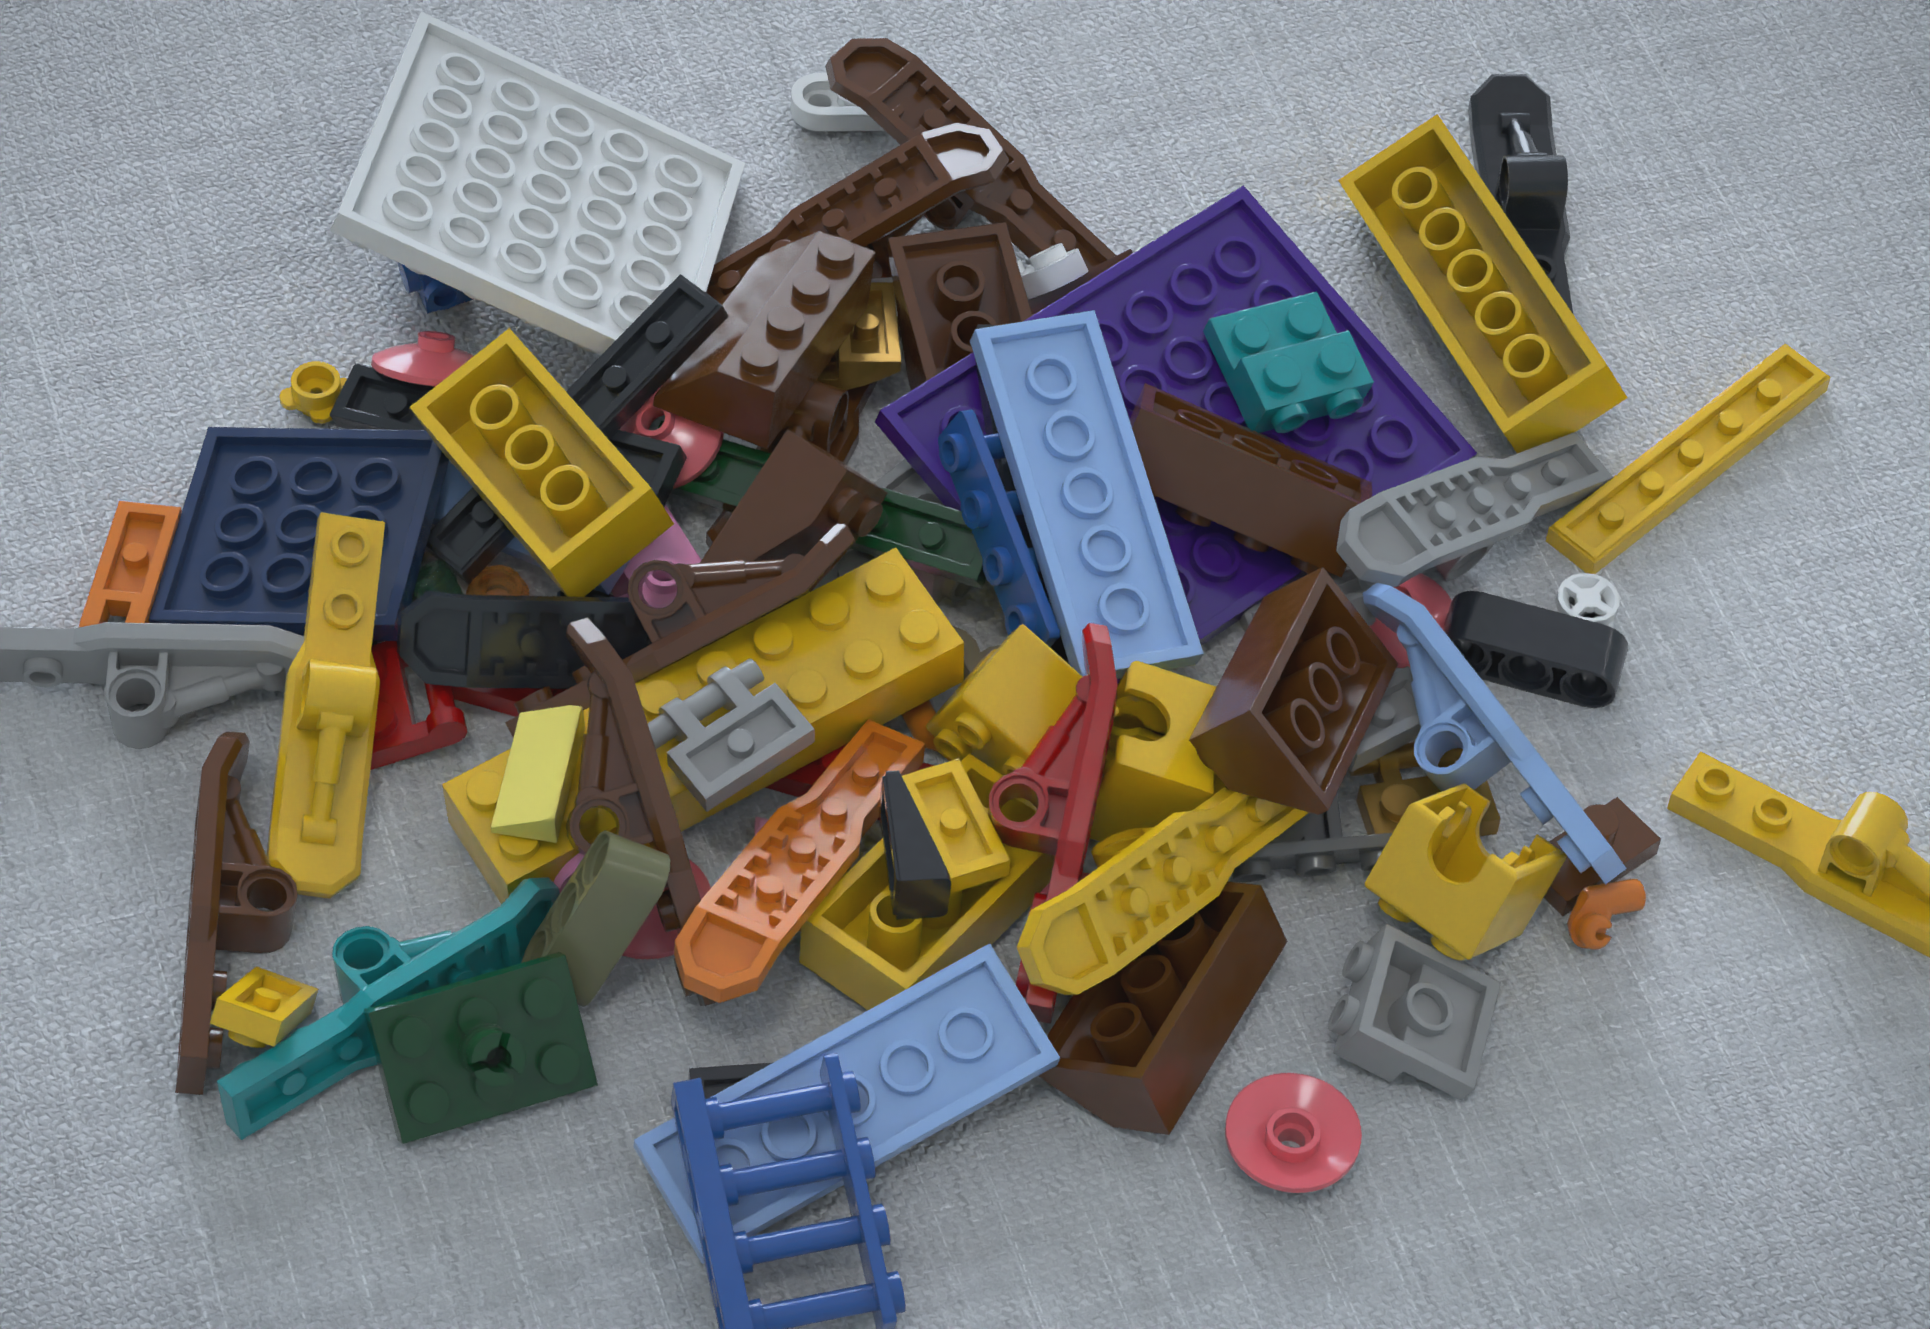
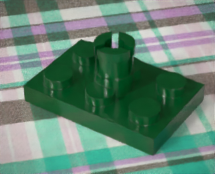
(480, 1047)

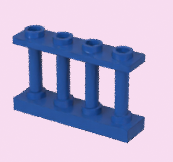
(991, 517)
(719, 1186)

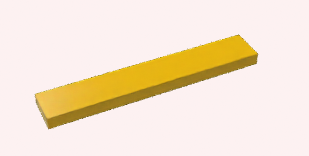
(1687, 460)

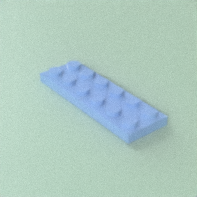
(1085, 490)
(916, 1068)

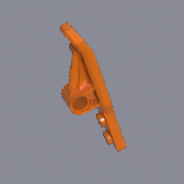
(789, 868)

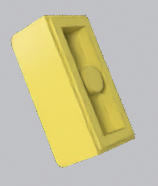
(539, 773)

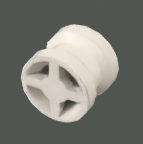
(1588, 596)

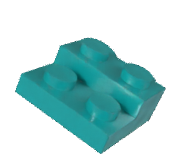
(1288, 363)

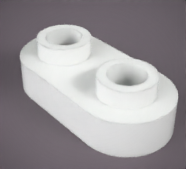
(823, 110)
(1051, 270)

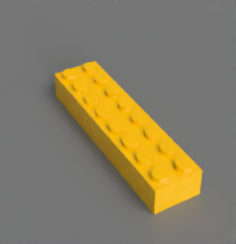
(839, 653)

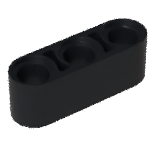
(1537, 648)

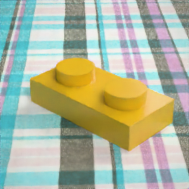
(958, 825)
(263, 1008)

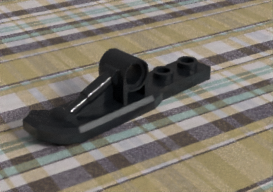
(1521, 168)
(509, 638)

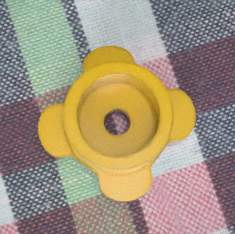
(313, 390)

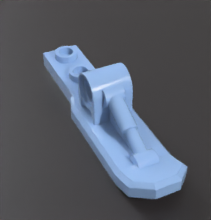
(1463, 713)

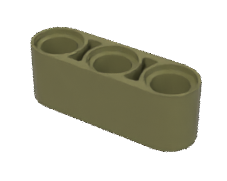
(601, 910)

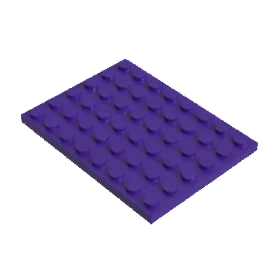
(1153, 330)

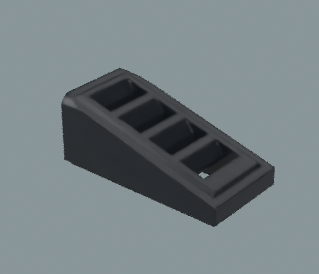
(914, 866)

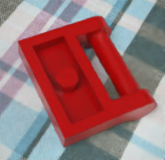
(396, 730)

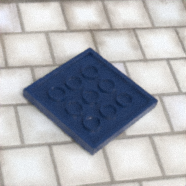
(254, 515)

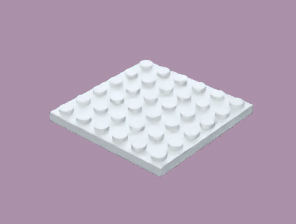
(533, 189)

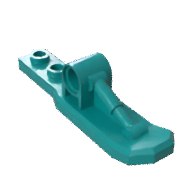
(370, 972)

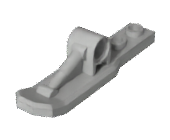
(1464, 510)
(153, 665)

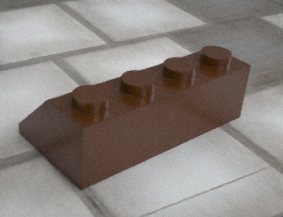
(777, 340)
(1244, 481)
(1295, 697)
(1157, 1025)

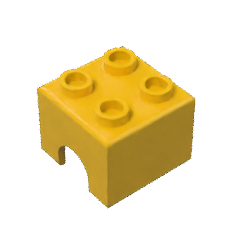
(1005, 703)
(1149, 757)
(1451, 885)

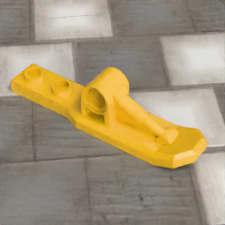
(329, 715)
(1848, 863)
(1145, 889)

